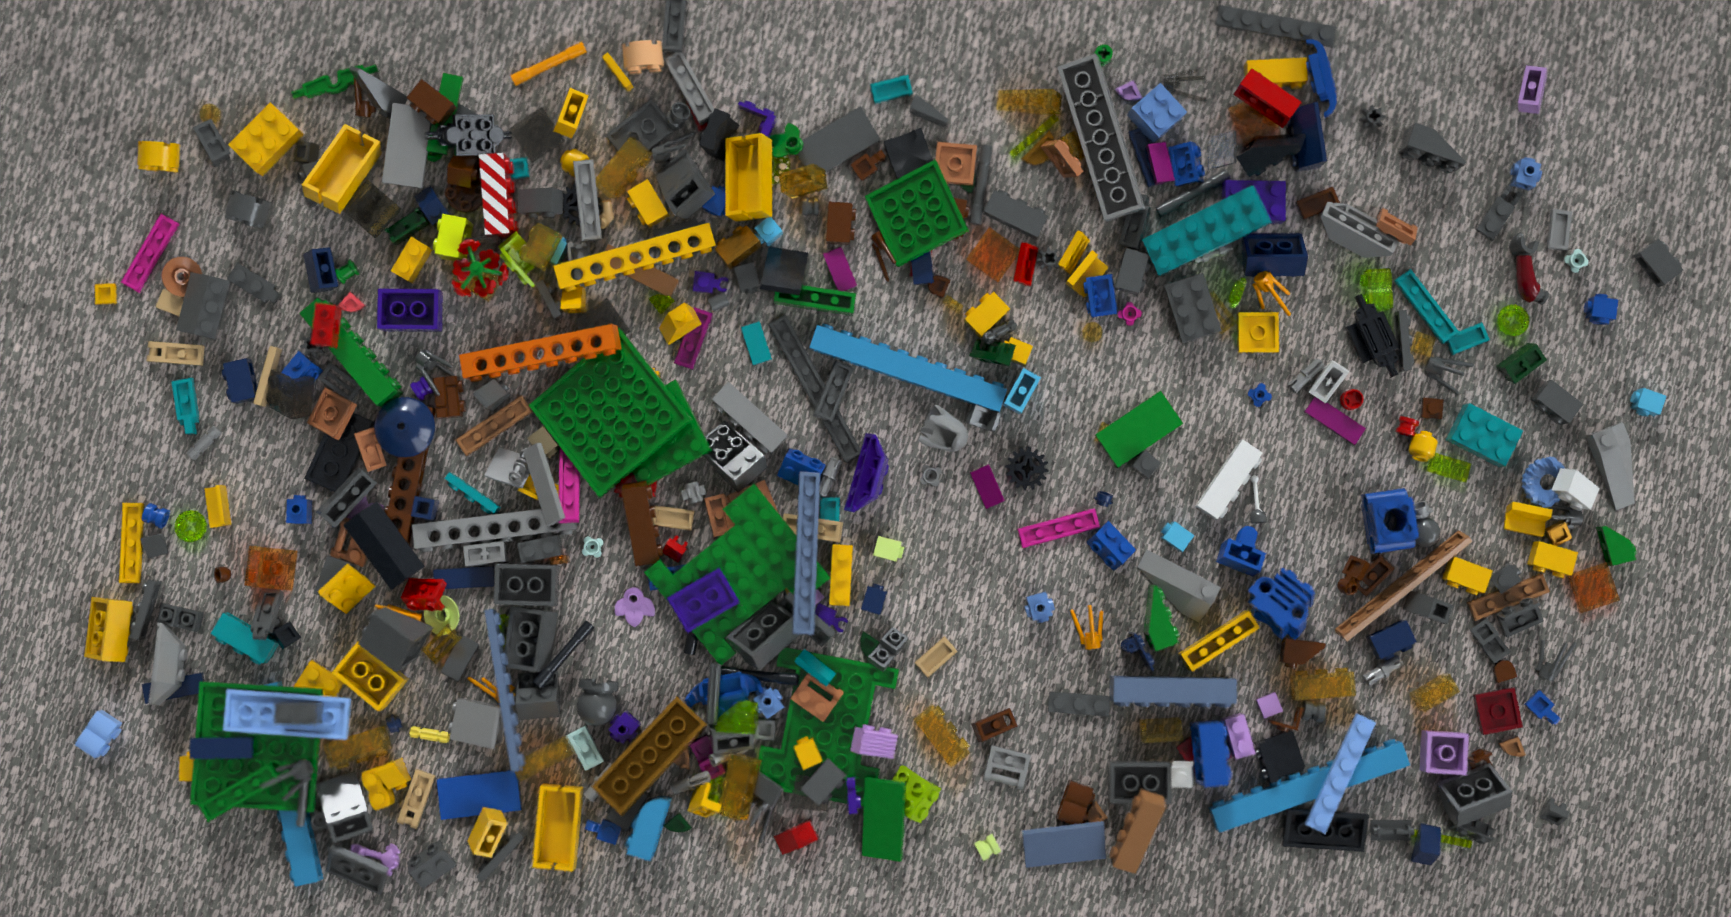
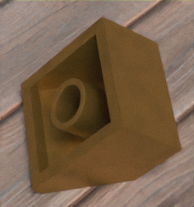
(738, 246)

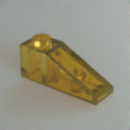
(1030, 101)

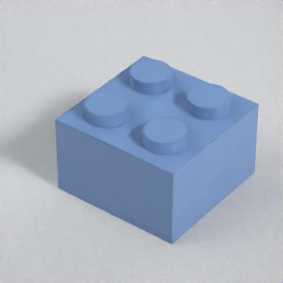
(1156, 113)

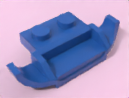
(1322, 74)
(733, 688)

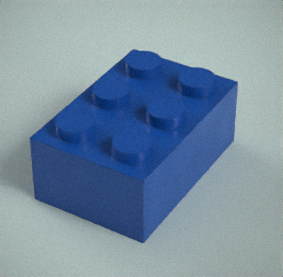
(1210, 753)

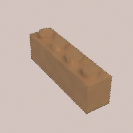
(1137, 831)

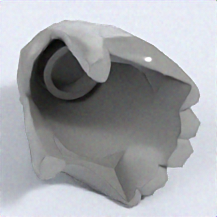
(943, 431)

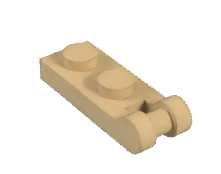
(176, 353)
(416, 798)

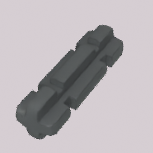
(999, 331)

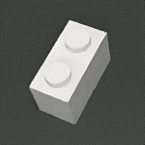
(1575, 489)

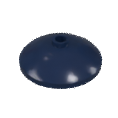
(418, 428)

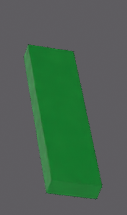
(451, 89)
(237, 793)

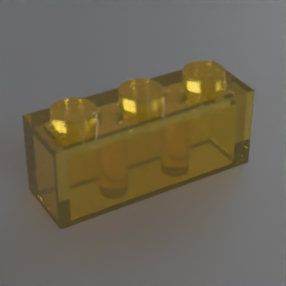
(623, 168)
(1322, 684)
(942, 735)
(358, 747)
(546, 757)
(739, 786)

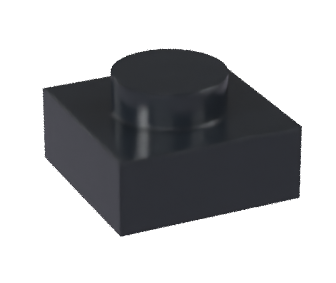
(286, 635)

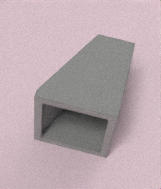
(477, 723)

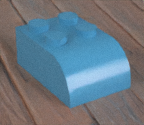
(648, 828)

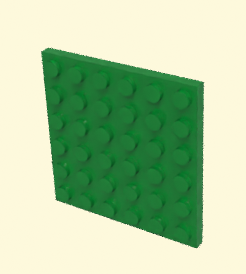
(610, 415)
(215, 775)

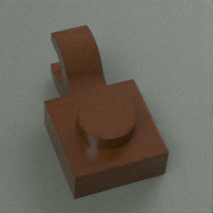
(865, 165)

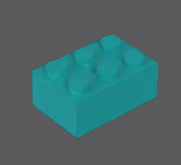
(1484, 435)

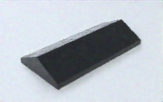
(383, 545)
(1345, 832)

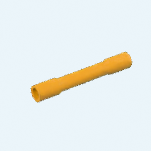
(527, 73)

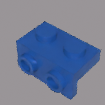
(1101, 295)
(301, 366)
(797, 462)
(1111, 546)

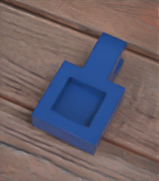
(1541, 706)
(606, 831)

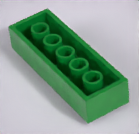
(359, 361)

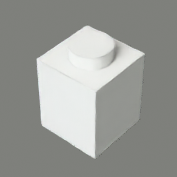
(1182, 774)

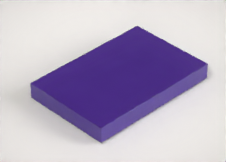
(703, 600)

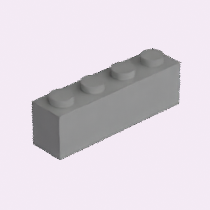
(752, 419)

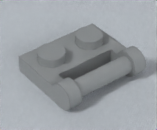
(1010, 761)

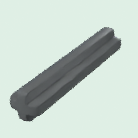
(713, 693)

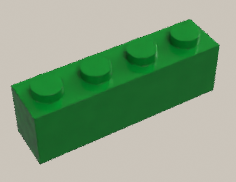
(819, 300)

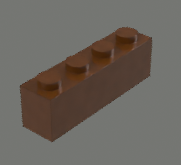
(641, 524)

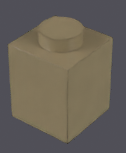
(548, 442)

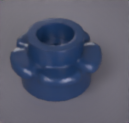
(1103, 498)
(394, 723)

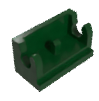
(407, 226)
(993, 353)
(1522, 362)

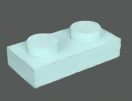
(585, 748)

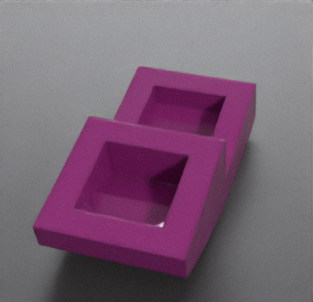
(839, 269)
(702, 749)

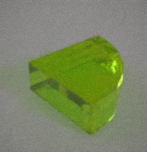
(661, 302)

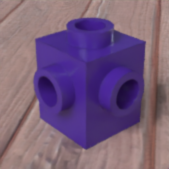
(629, 722)

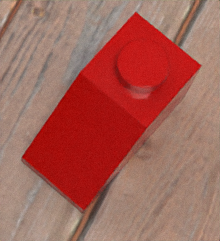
(796, 837)

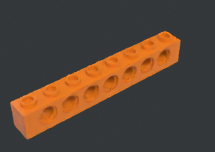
(472, 361)

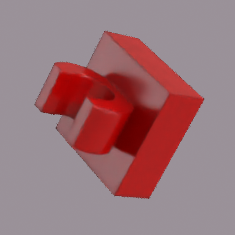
(674, 550)

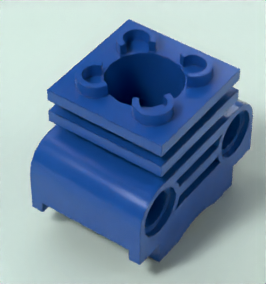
(1378, 536)
(1281, 603)

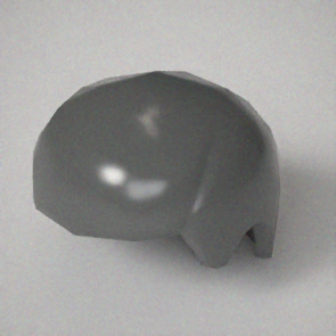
(1428, 532)

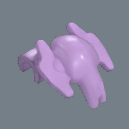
(389, 858)

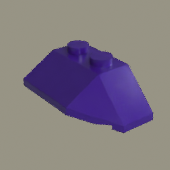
(868, 475)

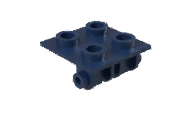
(1135, 643)

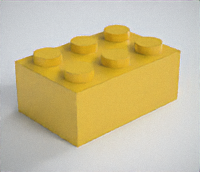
(266, 139)
(369, 677)

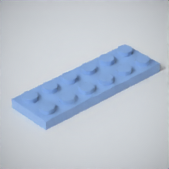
(256, 714)

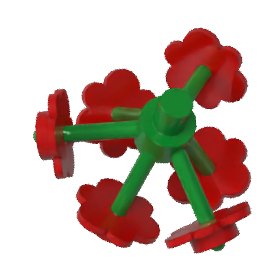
(466, 269)

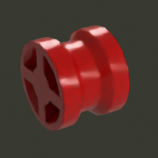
(1407, 426)

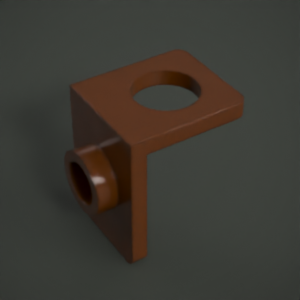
(1296, 721)
(1479, 755)

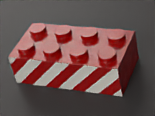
(498, 195)

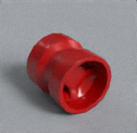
(1354, 398)

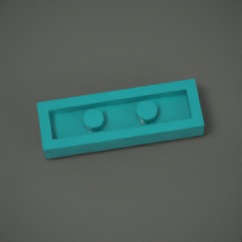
(472, 494)

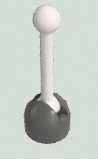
(1257, 515)

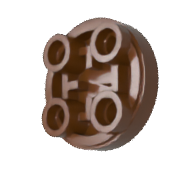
(464, 198)

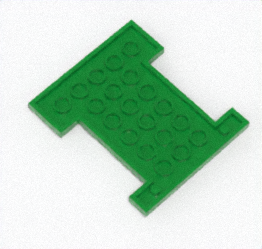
(755, 559)
(837, 731)

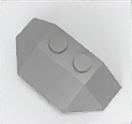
(1356, 231)
(167, 665)

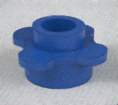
(1265, 396)

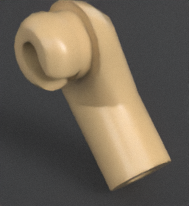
(607, 214)

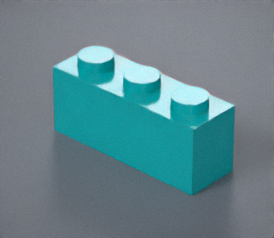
(238, 634)

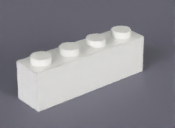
(1229, 479)

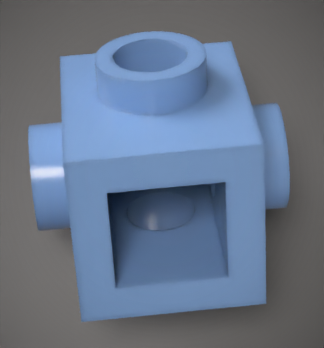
(1525, 173)
(1032, 603)
(776, 704)

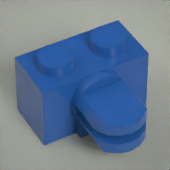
(1241, 553)

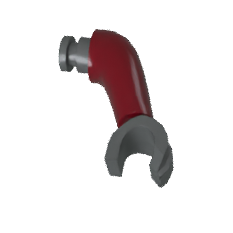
(1527, 284)

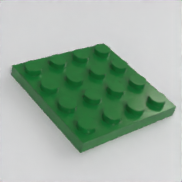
(916, 213)
(679, 450)

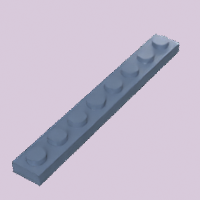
(806, 553)
(506, 698)

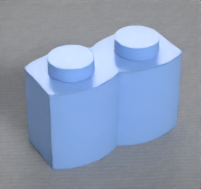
(98, 734)

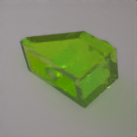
(739, 718)

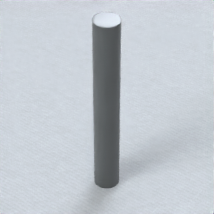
(302, 800)

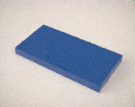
(470, 793)

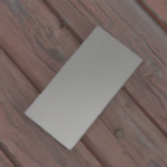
(406, 147)

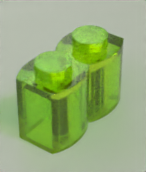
(1378, 288)

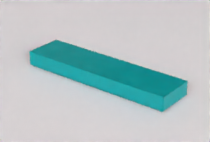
(1426, 306)

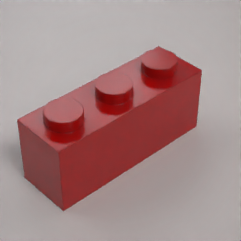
(1267, 98)

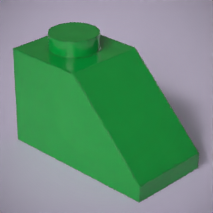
(1615, 546)

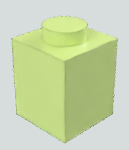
(888, 549)

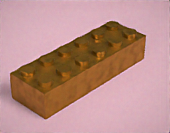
(649, 756)

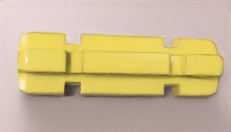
(429, 734)

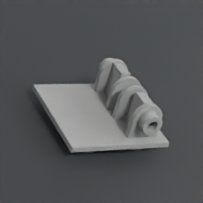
(509, 468)

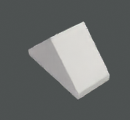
(1328, 381)

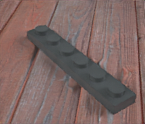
(1274, 25)

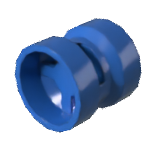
(155, 515)

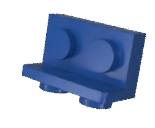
(1186, 163)

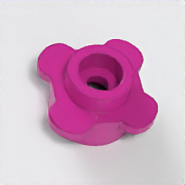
(1134, 311)

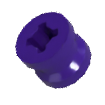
(421, 388)

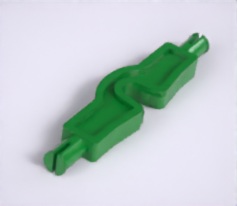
(324, 84)

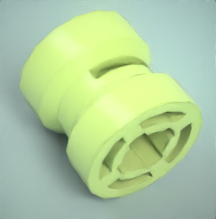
(987, 847)

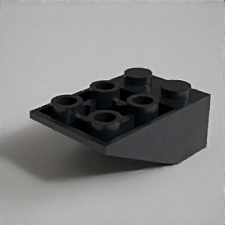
(1268, 150)

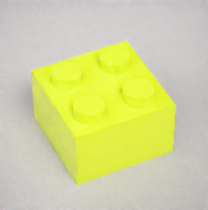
(451, 233)

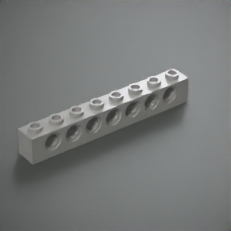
(423, 532)

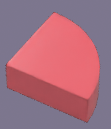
(351, 303)

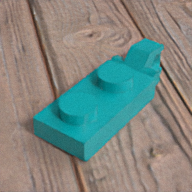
(186, 404)

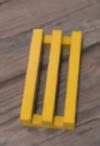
(619, 74)
(1074, 252)

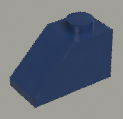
(431, 205)

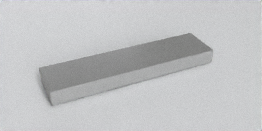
(689, 86)
(587, 200)
(544, 484)

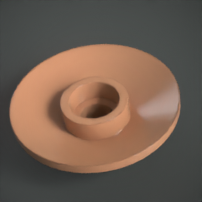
(172, 268)

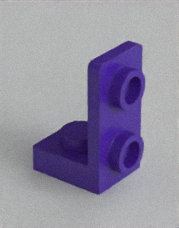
(765, 127)

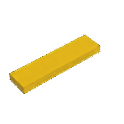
(131, 543)

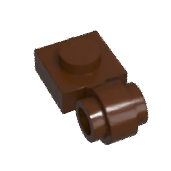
(1354, 569)

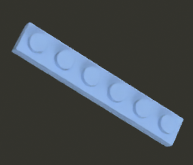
(1340, 773)

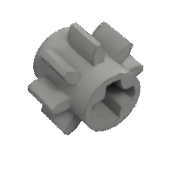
(693, 492)

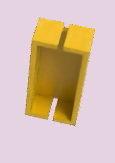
(341, 169)
(748, 177)
(557, 827)

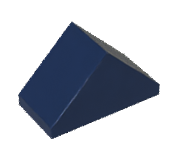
(1427, 844)

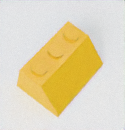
(108, 629)

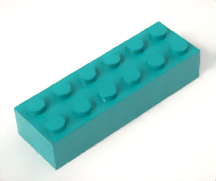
(1207, 230)

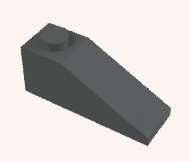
(378, 92)

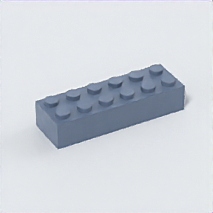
(1170, 689)

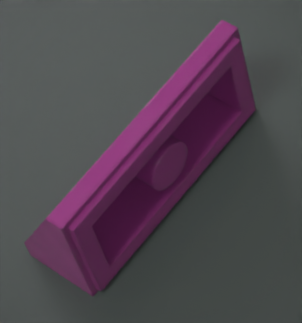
(1160, 163)
(987, 486)

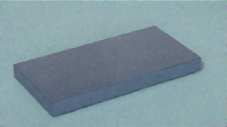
(1064, 844)

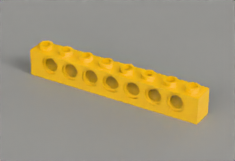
(701, 232)

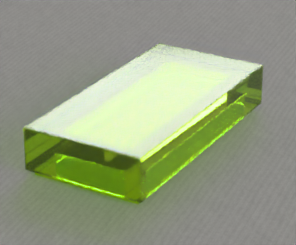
(1449, 467)

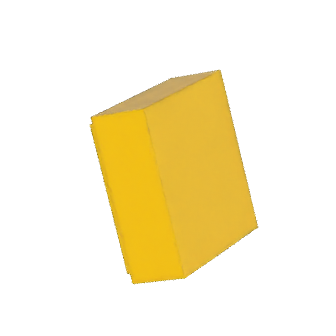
(105, 294)

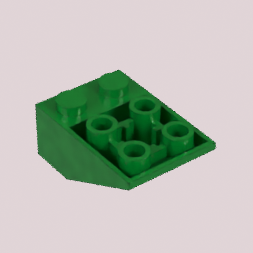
(1157, 623)

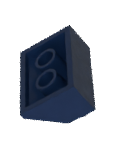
(1313, 153)
(1274, 252)

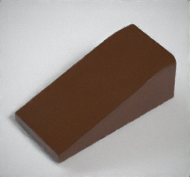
(1375, 574)
(993, 725)

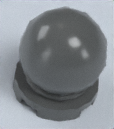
(596, 703)

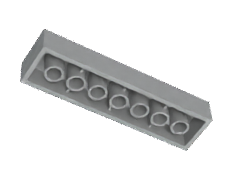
(1101, 137)

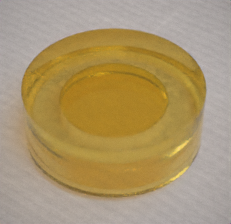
(210, 111)
(1092, 332)

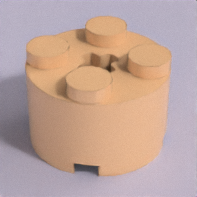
(643, 56)

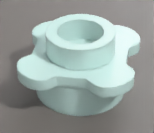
(1582, 260)
(597, 547)

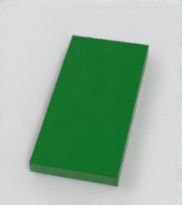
(1138, 429)
(883, 819)

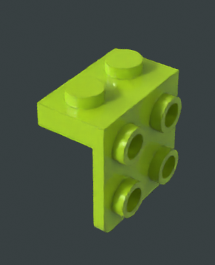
(510, 254)
(919, 793)

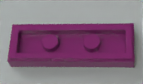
(693, 341)
(1335, 420)

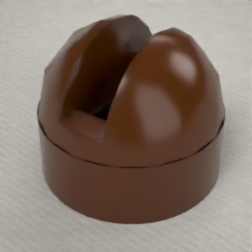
(222, 574)

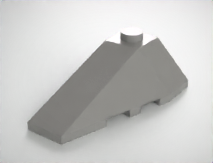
(1613, 458)
(1183, 588)

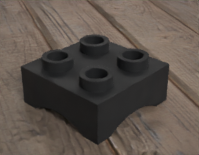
(718, 128)
(907, 152)

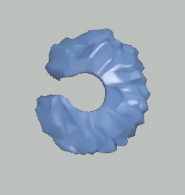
(1532, 477)

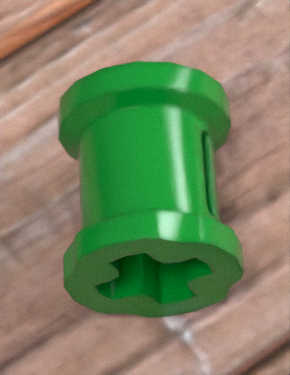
(1108, 52)
(346, 271)

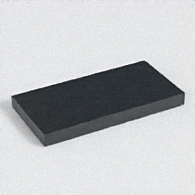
(335, 457)

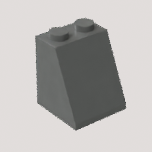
(394, 638)

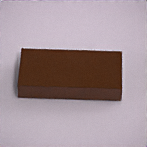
(1316, 203)

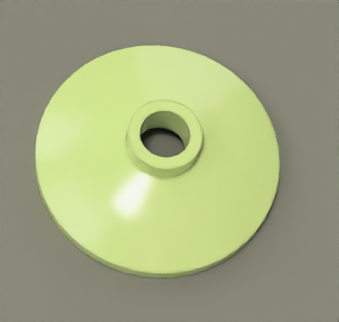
(438, 620)

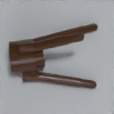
(362, 107)
(879, 243)

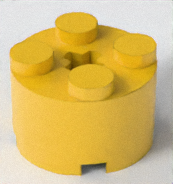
(158, 156)

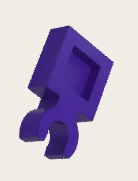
(705, 282)
(828, 616)
(853, 801)

